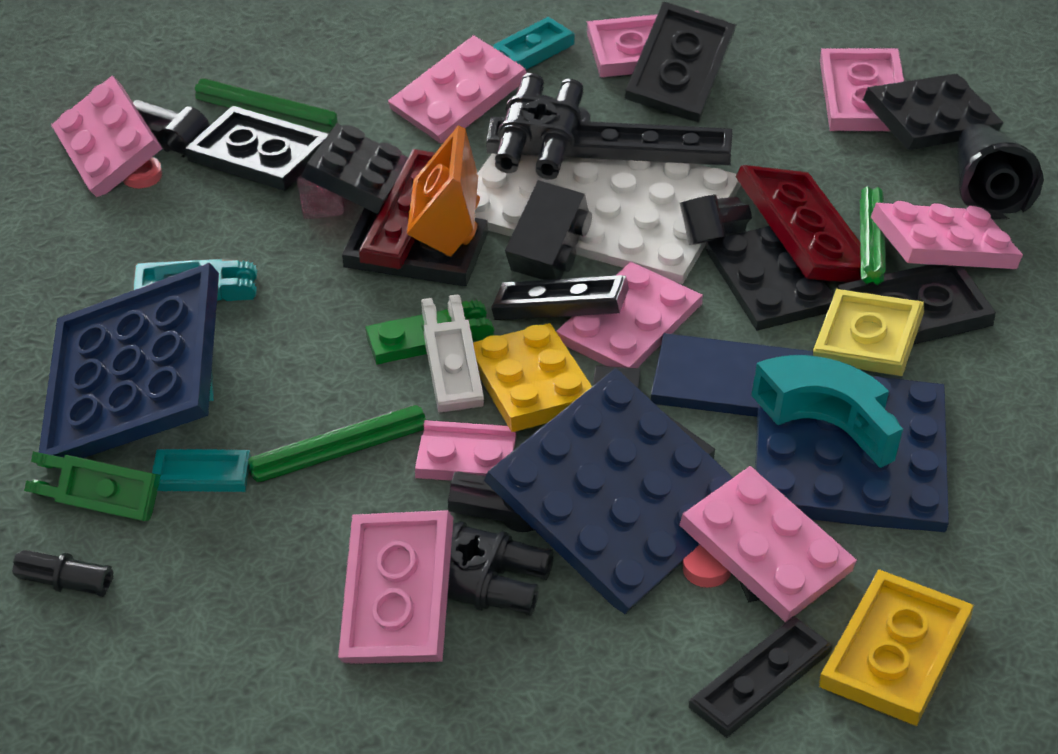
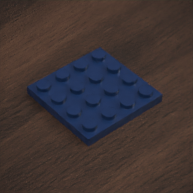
(131, 365)
(838, 481)
(610, 488)

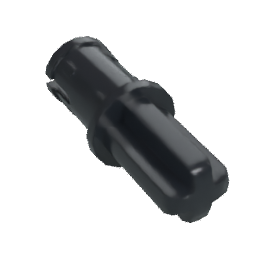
(63, 572)

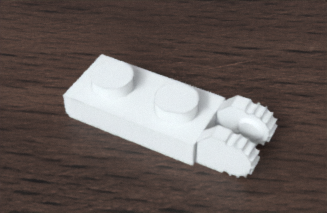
(452, 358)

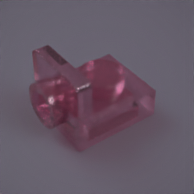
(317, 201)

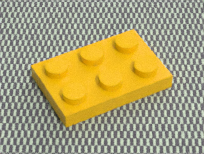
(529, 375)
(896, 647)

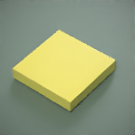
(870, 331)

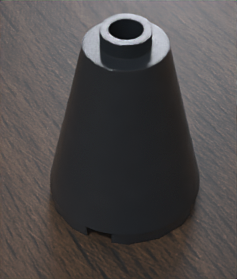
(997, 172)

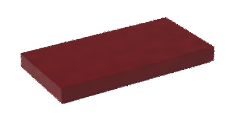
(804, 222)

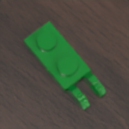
(405, 336)
(98, 486)

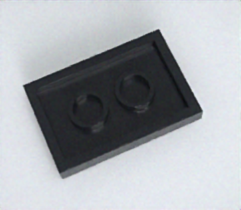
(680, 61)
(929, 110)
(256, 147)
(355, 167)
(423, 260)
(767, 279)
(949, 298)

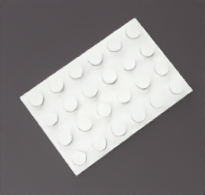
(630, 204)

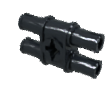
(539, 126)
(478, 559)

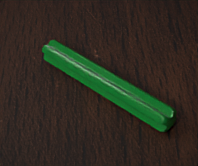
(272, 106)
(871, 238)
(336, 443)

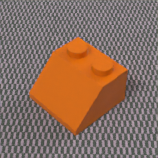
(446, 196)

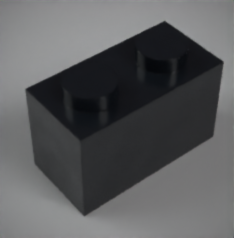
(548, 232)

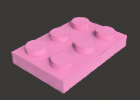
(618, 43)
(846, 80)
(458, 89)
(106, 137)
(946, 235)
(629, 337)
(767, 543)
(396, 588)

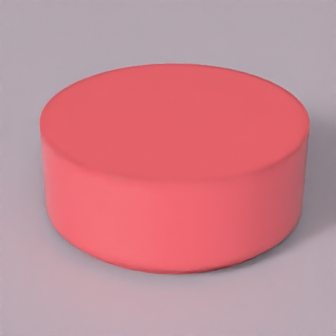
(145, 175)
(704, 569)

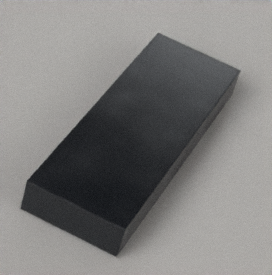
(560, 297)
(760, 676)

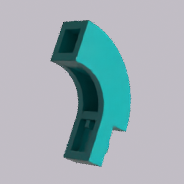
(830, 392)

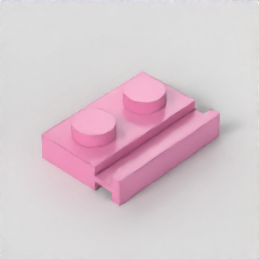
(461, 448)

